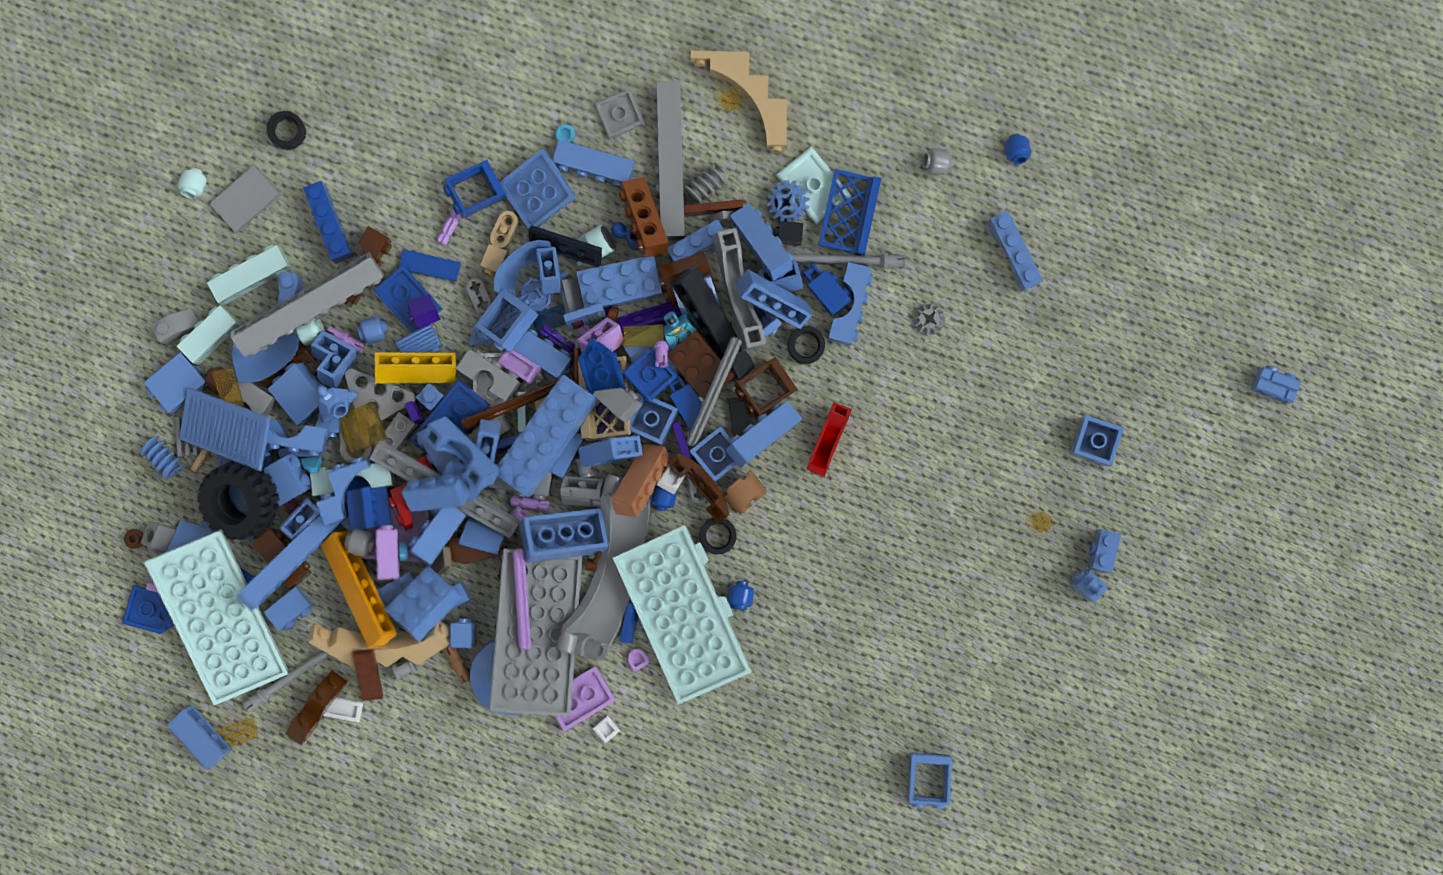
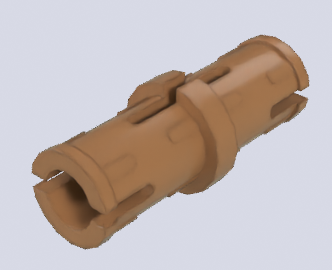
(457, 664)

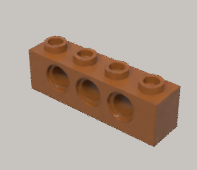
(638, 190)

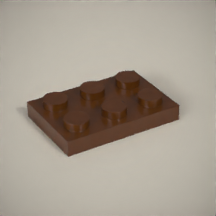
(697, 362)

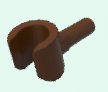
(591, 564)

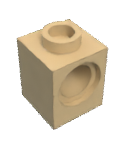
(493, 259)

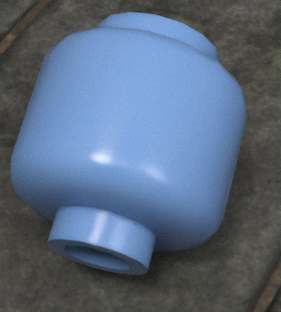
(372, 330)

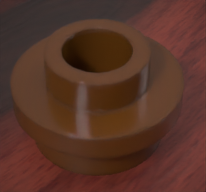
(127, 538)

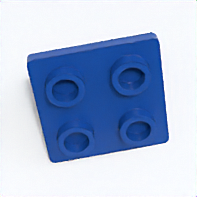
(368, 508)

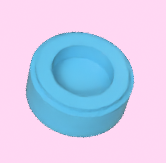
(565, 133)
(402, 551)

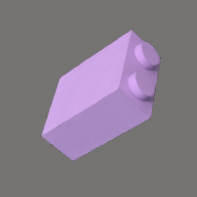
(387, 553)

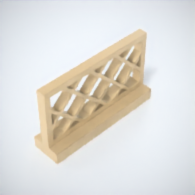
(589, 427)

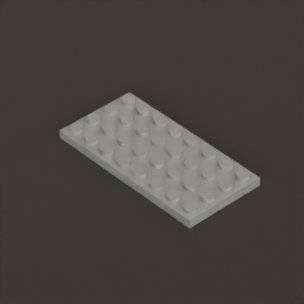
(540, 677)

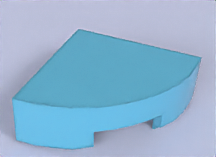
(312, 464)

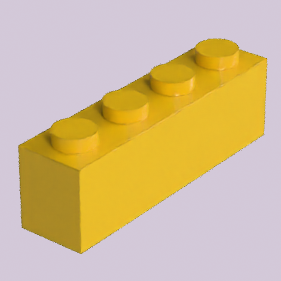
(415, 367)

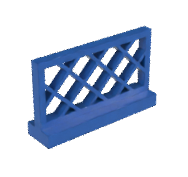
(865, 218)

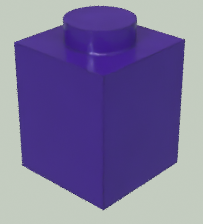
(423, 311)

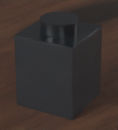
(790, 233)

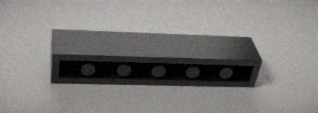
(709, 318)

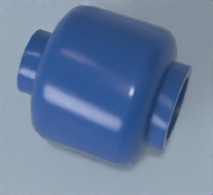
(1017, 149)
(662, 499)
(740, 595)

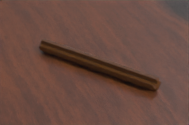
(508, 406)

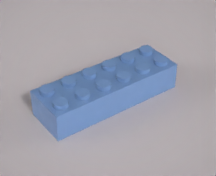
(546, 436)

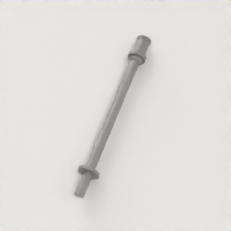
(884, 260)
(263, 695)

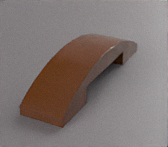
(704, 483)

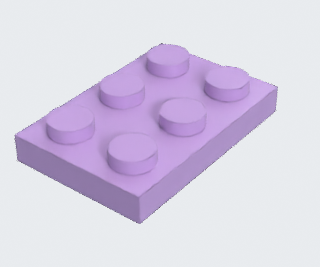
(589, 696)

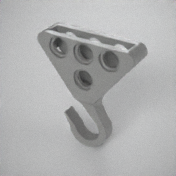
(386, 403)

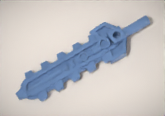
(531, 296)

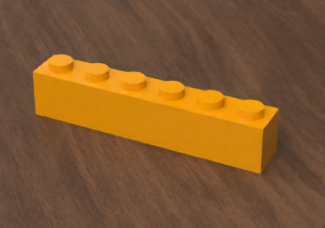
(359, 591)

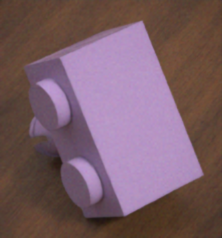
(605, 332)

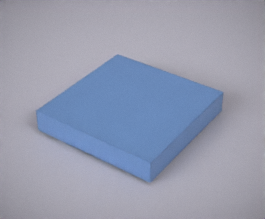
(481, 537)

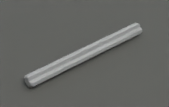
(714, 391)

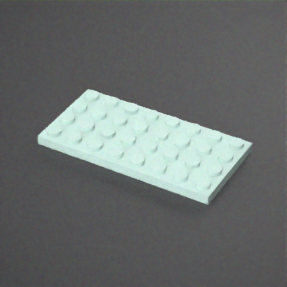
(682, 614)
(220, 633)

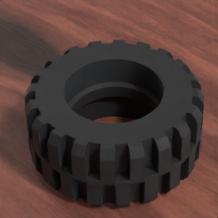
(222, 514)

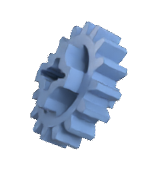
(782, 206)

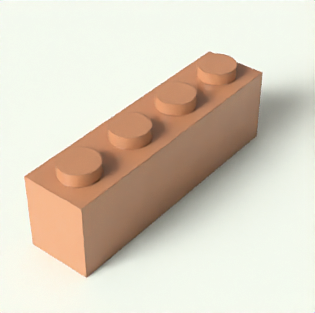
(640, 480)

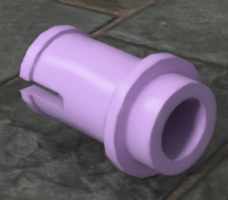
(661, 349)

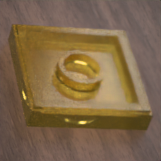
(362, 427)

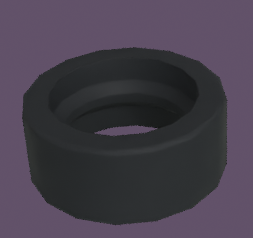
(273, 122)
(806, 330)
(720, 550)

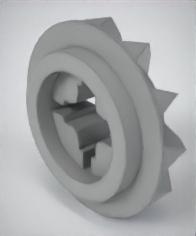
(930, 328)

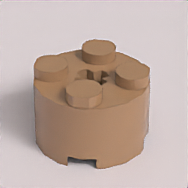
(743, 492)

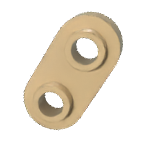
(504, 230)

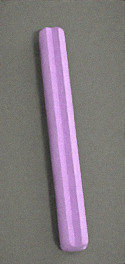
(521, 599)

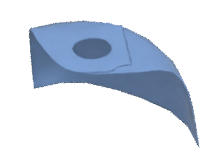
(510, 268)
(265, 362)

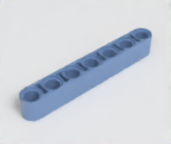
(287, 562)

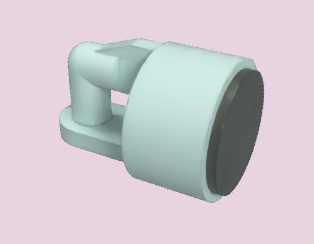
(599, 237)

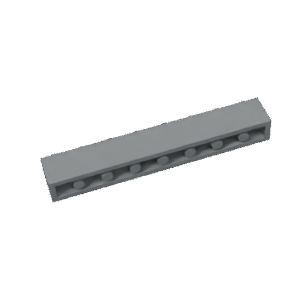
(670, 158)
(307, 304)

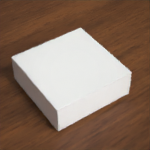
(606, 729)

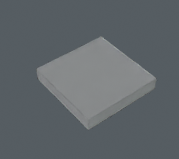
(619, 113)

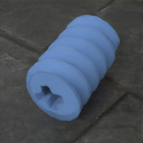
(160, 459)

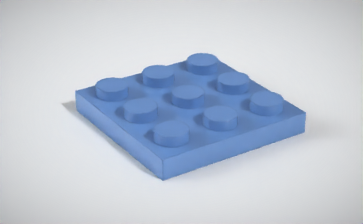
(537, 189)

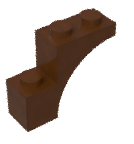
(315, 707)

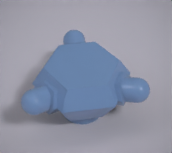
(334, 402)

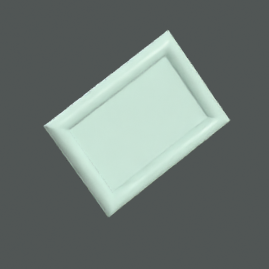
(816, 179)

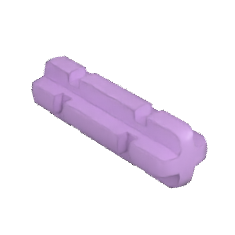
(448, 228)
(529, 503)

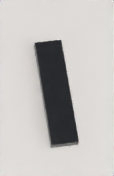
(568, 246)

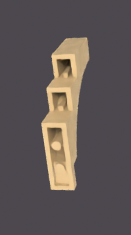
(735, 70)
(342, 642)

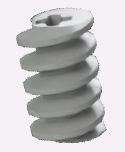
(706, 183)

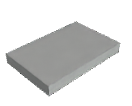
(245, 199)

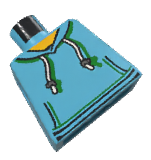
(678, 328)

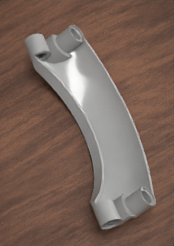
(603, 608)

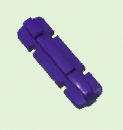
(557, 338)

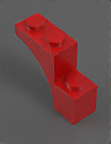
(828, 439)
(397, 500)

